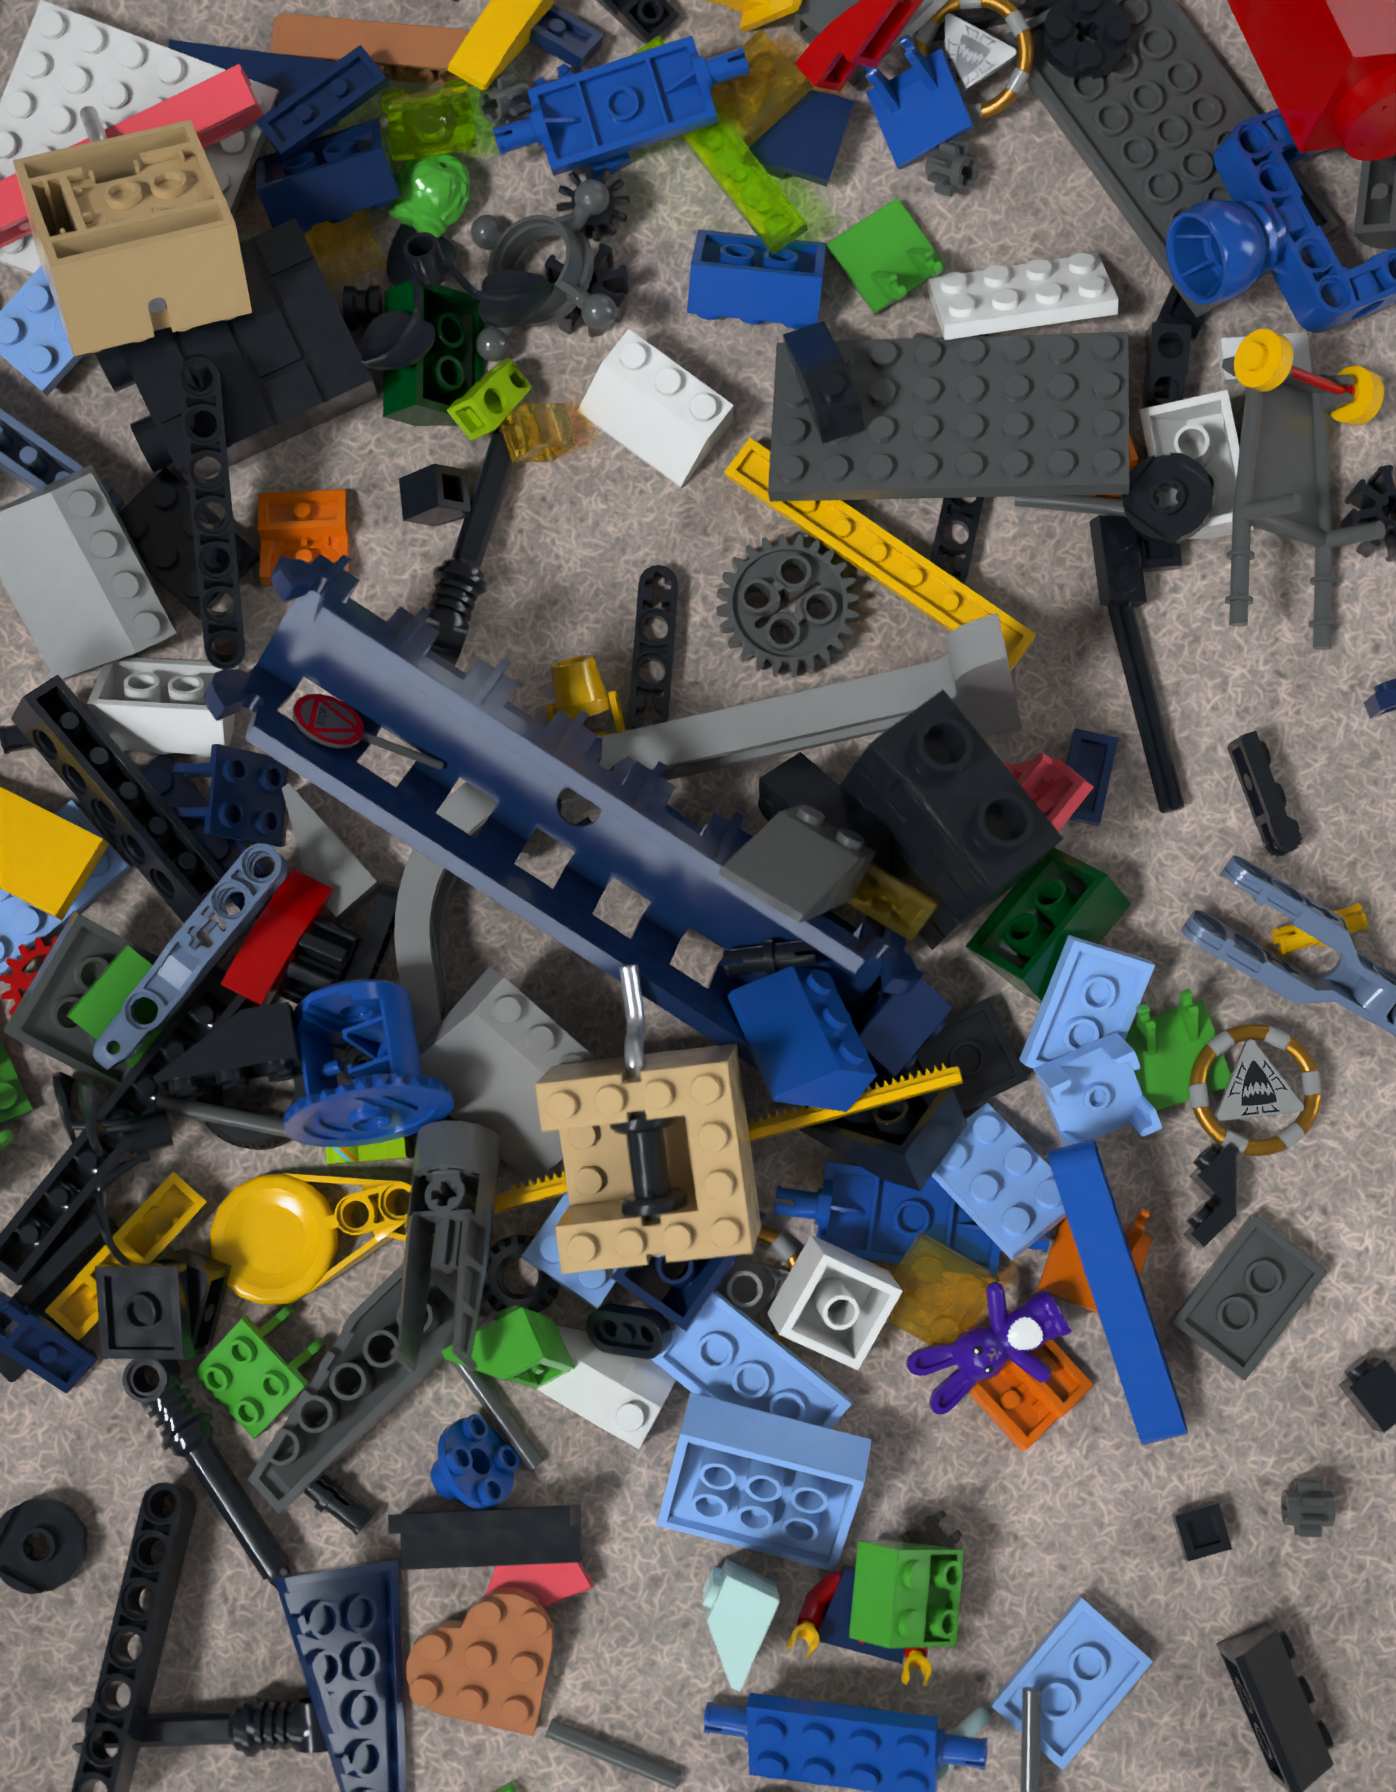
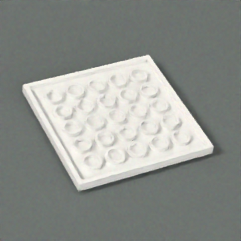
(84, 63)

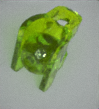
(429, 120)

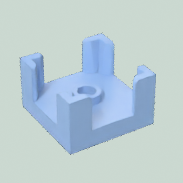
(1096, 1091)

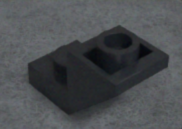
(1217, 1179)

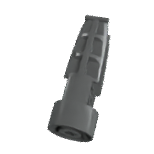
(449, 1171)

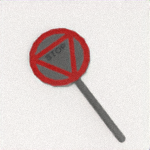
(339, 726)

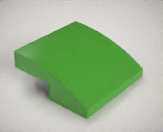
(108, 995)

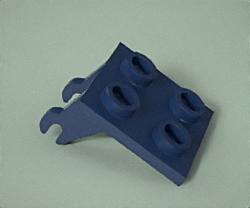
(244, 795)

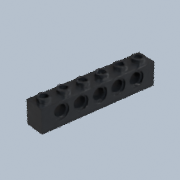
(118, 796)

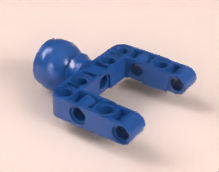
(1226, 245)

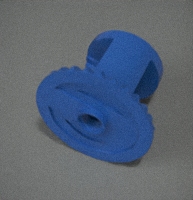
(389, 1093)

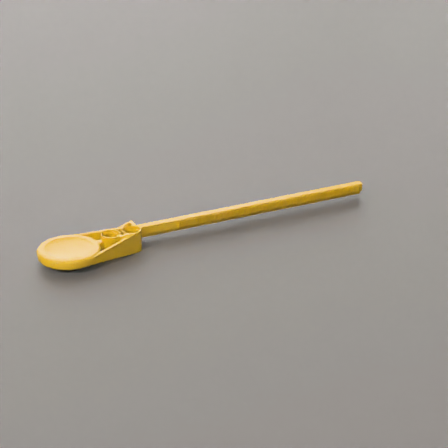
(286, 1236)

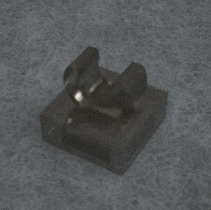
(929, 1532)

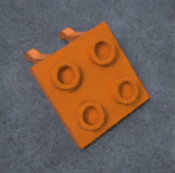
(1064, 1272)

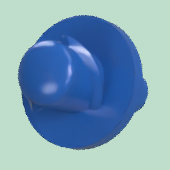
(474, 1464)

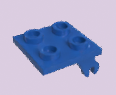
(918, 105)

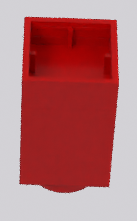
(1328, 70)

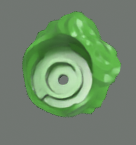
(432, 193)

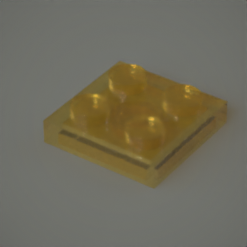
(760, 99)
(939, 1293)

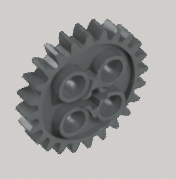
(763, 575)

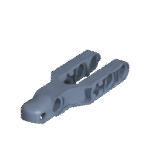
(185, 960)
(1352, 982)

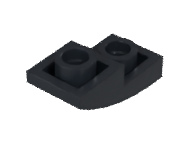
(642, 17)

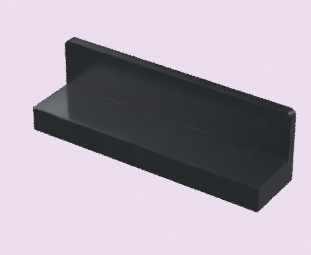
(53, 1279)
(489, 1537)

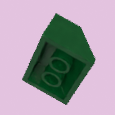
(451, 367)
(1038, 914)

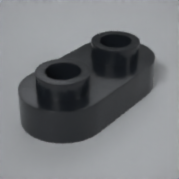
(637, 1331)

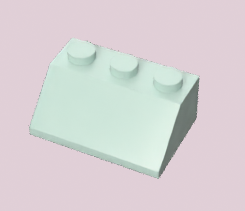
(738, 1615)

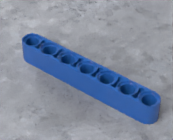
(1117, 1291)

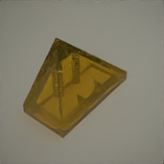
(893, 902)

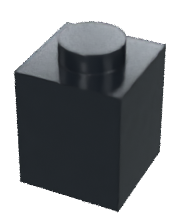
(434, 495)
(1372, 1391)

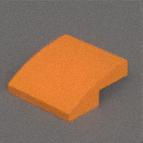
(301, 527)
(1029, 1407)

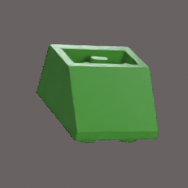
(519, 1348)
(906, 1594)

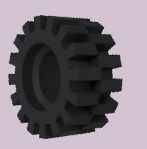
(494, 1288)

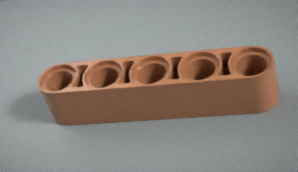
(398, 50)

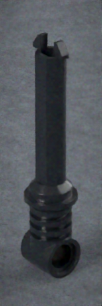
(460, 577)
(190, 1436)
(247, 1727)

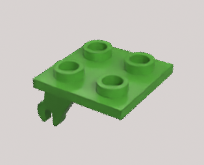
(885, 256)
(1168, 1048)
(252, 1376)

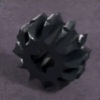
(600, 219)

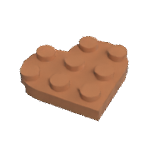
(489, 1664)

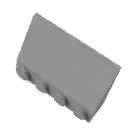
(79, 576)
(491, 1058)

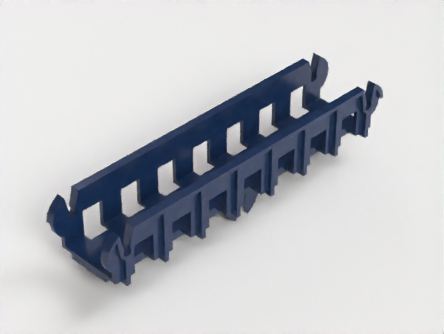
(524, 765)

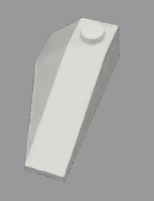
(610, 1389)

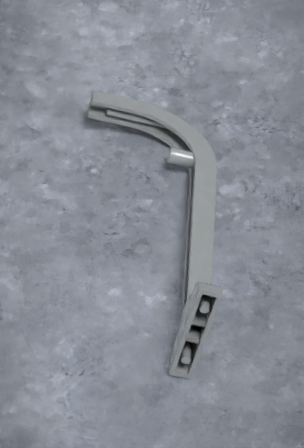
(971, 673)

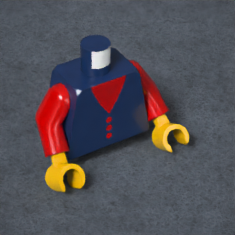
(831, 1621)

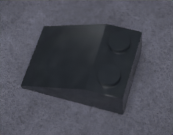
(899, 1139)

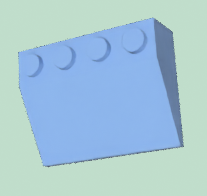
(764, 1482)

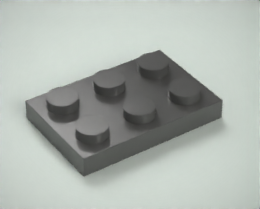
(1248, 1297)

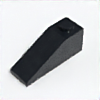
(825, 381)

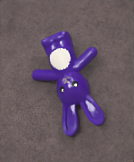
(985, 1351)

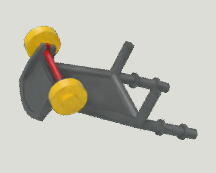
(1286, 464)

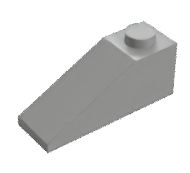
(328, 859)

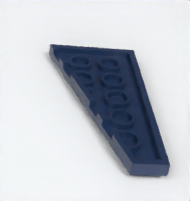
(352, 1663)

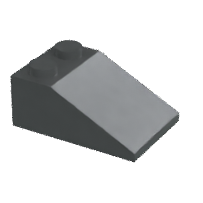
(800, 864)

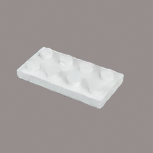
(1022, 296)

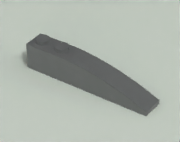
(354, 1388)

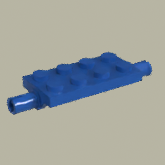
(622, 105)
(884, 1218)
(843, 1743)

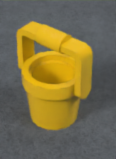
(580, 687)

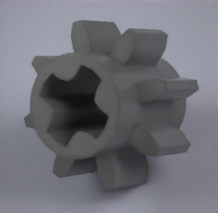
(504, 100)
(952, 168)
(1308, 1508)

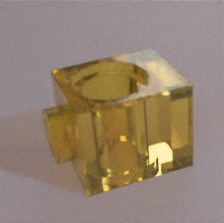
(538, 432)

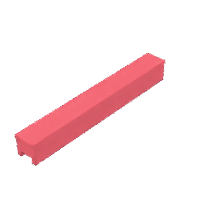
(215, 107)

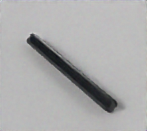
(1146, 708)

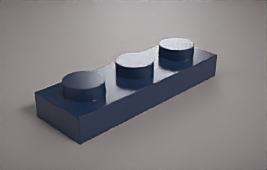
(322, 102)

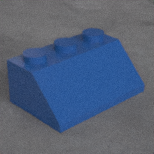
(742, 280)
(803, 1039)

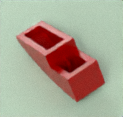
(854, 39)
(275, 938)

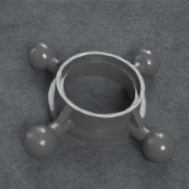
(571, 286)

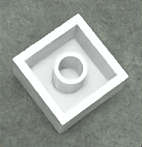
(834, 1302)

